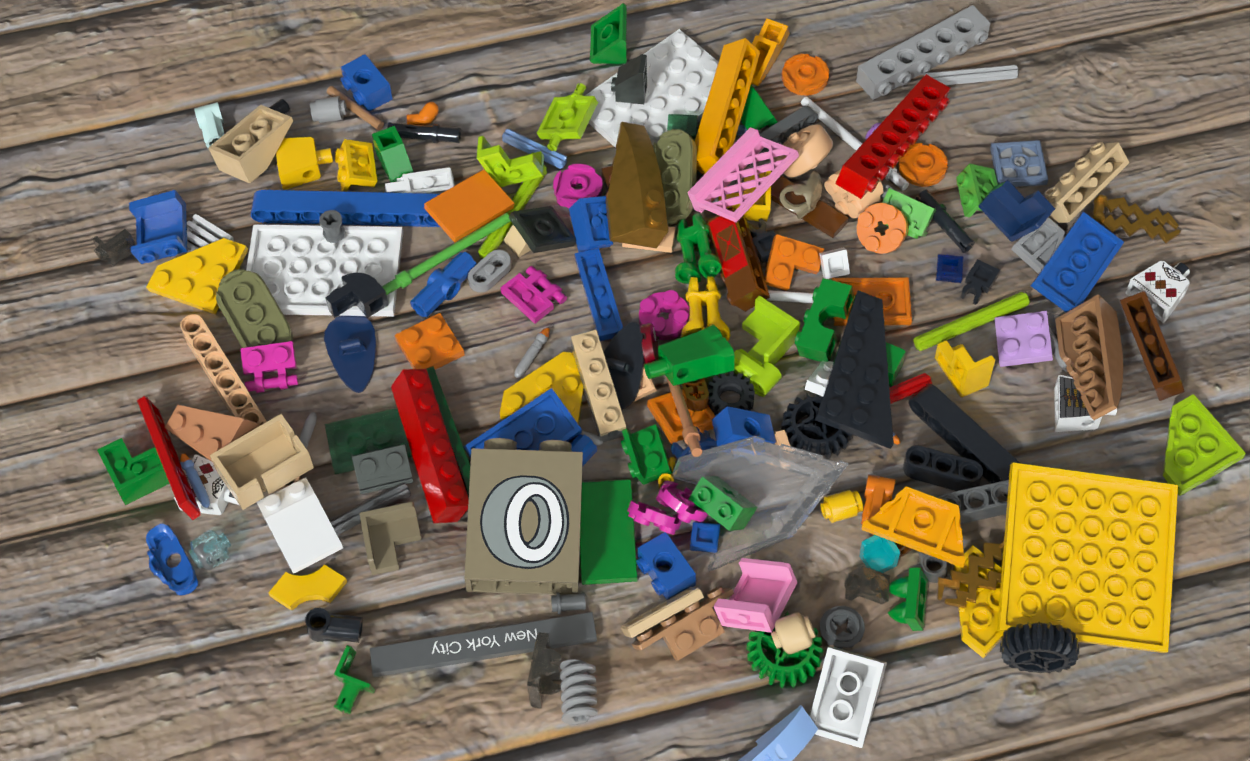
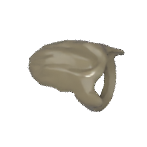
(810, 191)

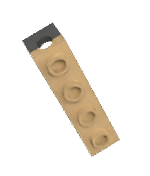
(598, 385)

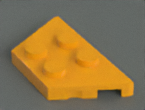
(921, 524)

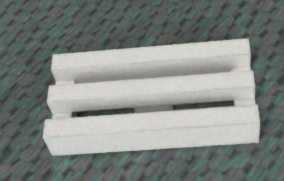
(192, 226)

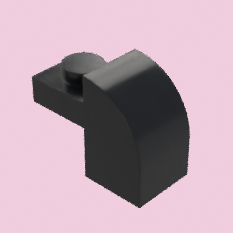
(357, 290)

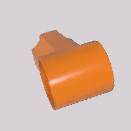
(877, 493)

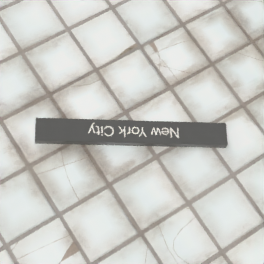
(480, 644)

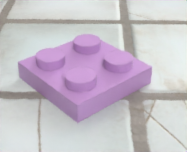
(1023, 338)

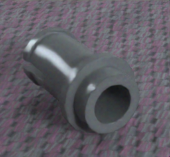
(568, 602)

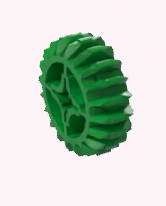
(804, 660)

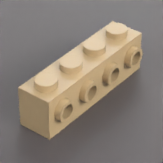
(1085, 180)

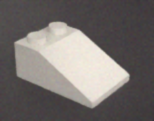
(299, 525)
(846, 696)

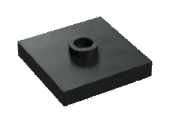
(542, 229)

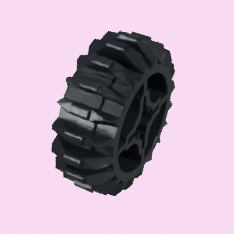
(809, 436)
(1039, 647)

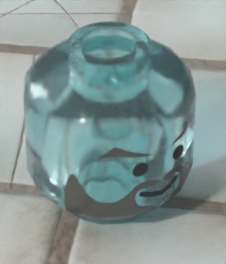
(209, 549)

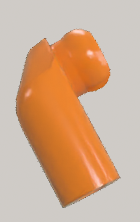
(425, 116)

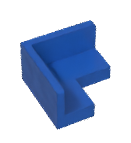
(590, 223)

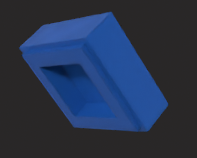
(705, 537)

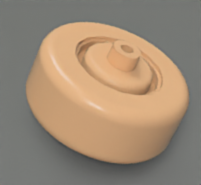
(812, 146)

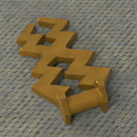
(1143, 222)
(991, 551)

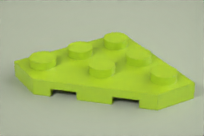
(1196, 446)

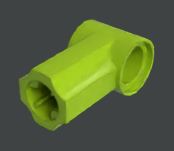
(761, 375)

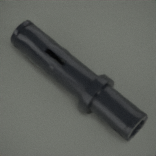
(432, 133)
(946, 222)

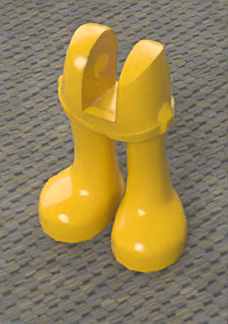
(704, 298)

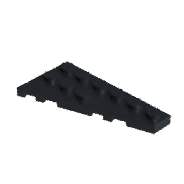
(858, 382)

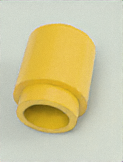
(841, 506)

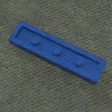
(598, 293)

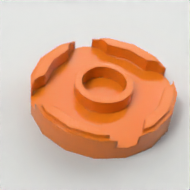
(805, 74)
(923, 165)

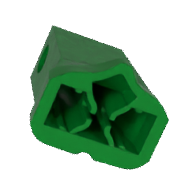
(693, 357)

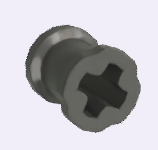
(331, 224)

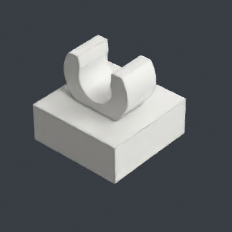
(834, 263)

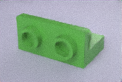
(974, 185)
(916, 212)

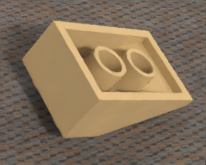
(251, 144)

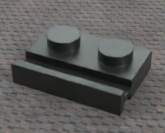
(382, 469)

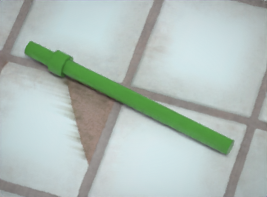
(405, 278)

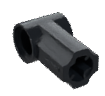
(336, 628)

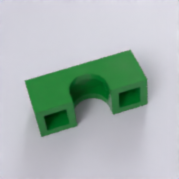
(829, 301)

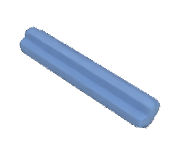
(530, 146)

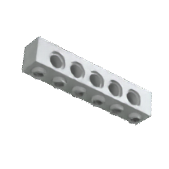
(923, 52)

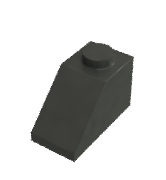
(631, 81)

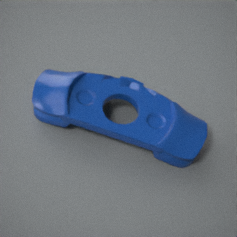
(162, 544)

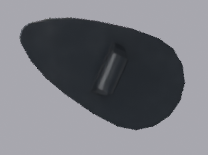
(626, 363)

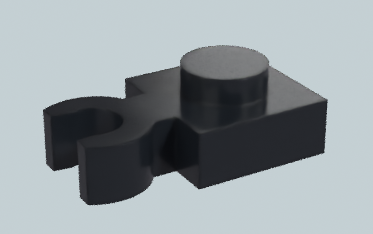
(762, 240)
(980, 279)

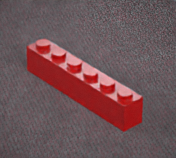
(430, 446)

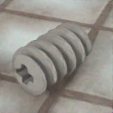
(577, 691)

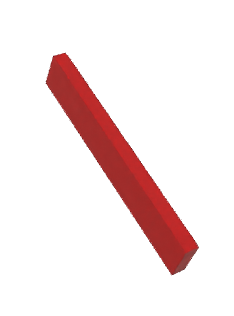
(169, 458)

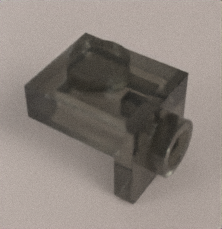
(116, 248)
(867, 584)

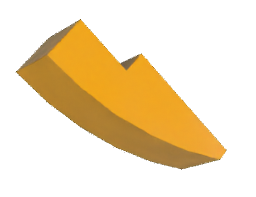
(769, 43)

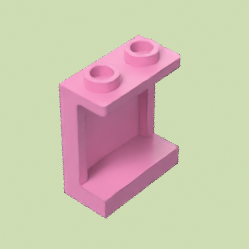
(758, 595)

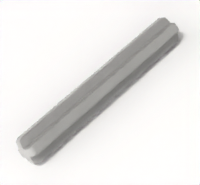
(976, 74)

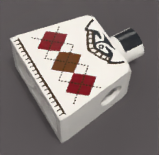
(1163, 287)
(214, 486)

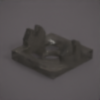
(542, 672)

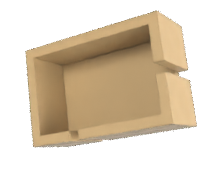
(262, 461)

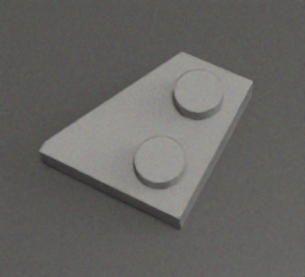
(1039, 245)

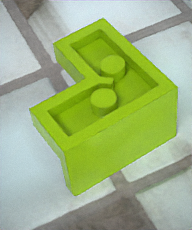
(506, 170)
(773, 329)

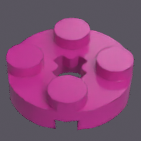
(576, 174)
(665, 302)
(679, 501)
(646, 513)

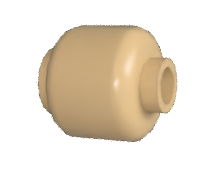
(793, 633)

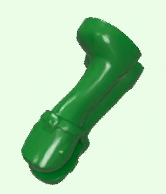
(688, 237)

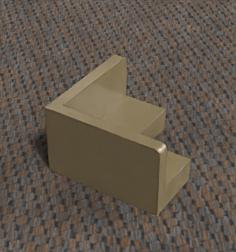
(385, 529)

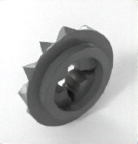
(840, 615)

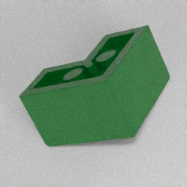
(135, 475)

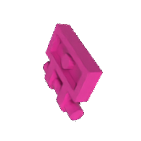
(528, 298)
(269, 358)

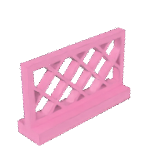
(731, 168)

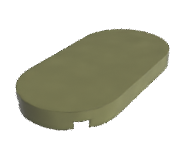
(677, 165)
(252, 310)

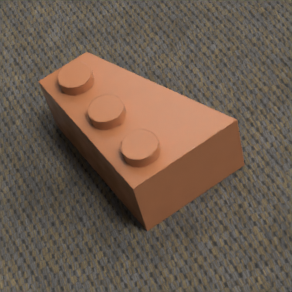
(207, 430)

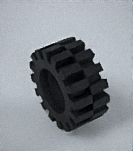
(730, 383)

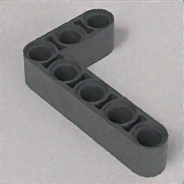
(990, 508)

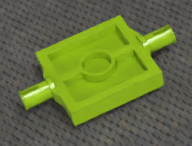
(567, 117)

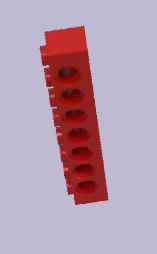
(893, 137)

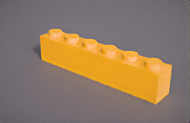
(725, 102)

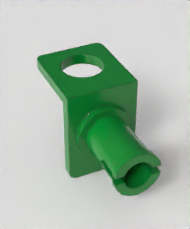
(351, 685)

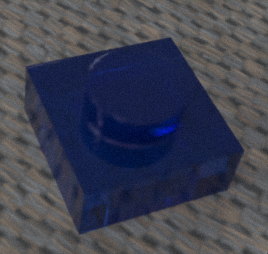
(949, 268)

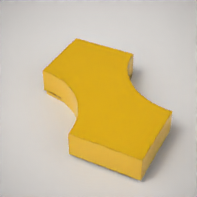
(320, 585)

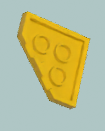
(197, 274)
(559, 374)
(980, 619)

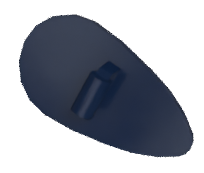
(352, 350)

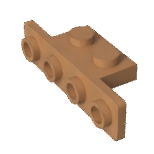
(689, 629)

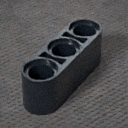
(934, 459)

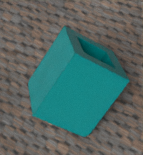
(879, 553)

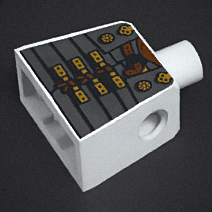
(1070, 409)

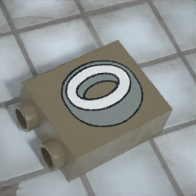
(524, 518)

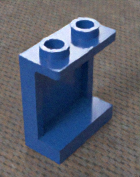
(159, 226)

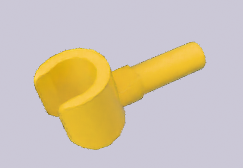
(667, 477)

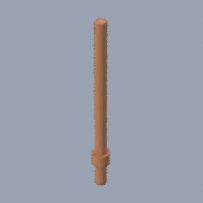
(690, 432)

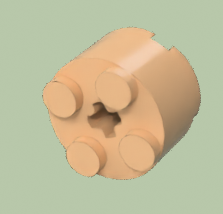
(848, 203)

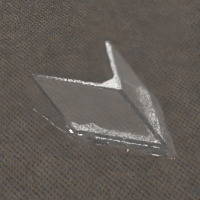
(775, 478)

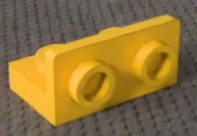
(355, 164)

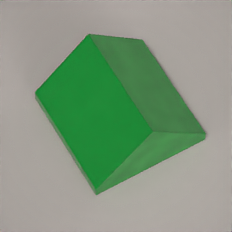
(610, 38)

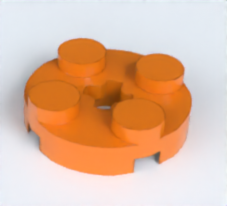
(893, 237)

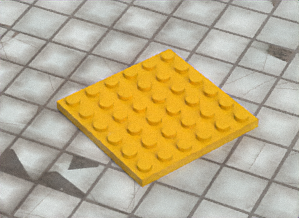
(1089, 556)

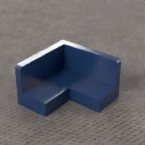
(1014, 213)

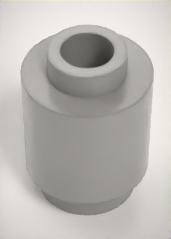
(328, 109)

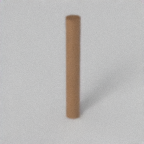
(357, 109)

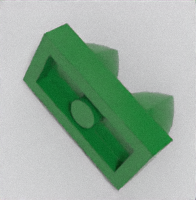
(915, 591)

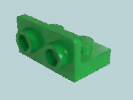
(646, 454)

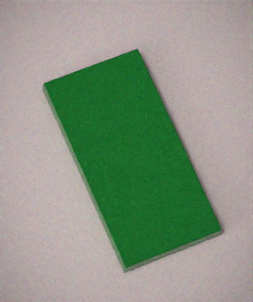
(607, 533)

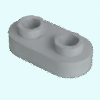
(486, 271)

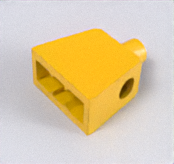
(300, 161)

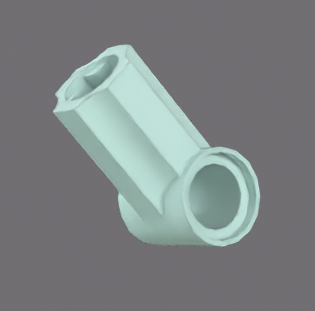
(210, 122)

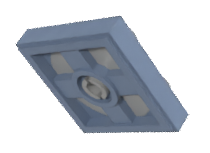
(1019, 163)

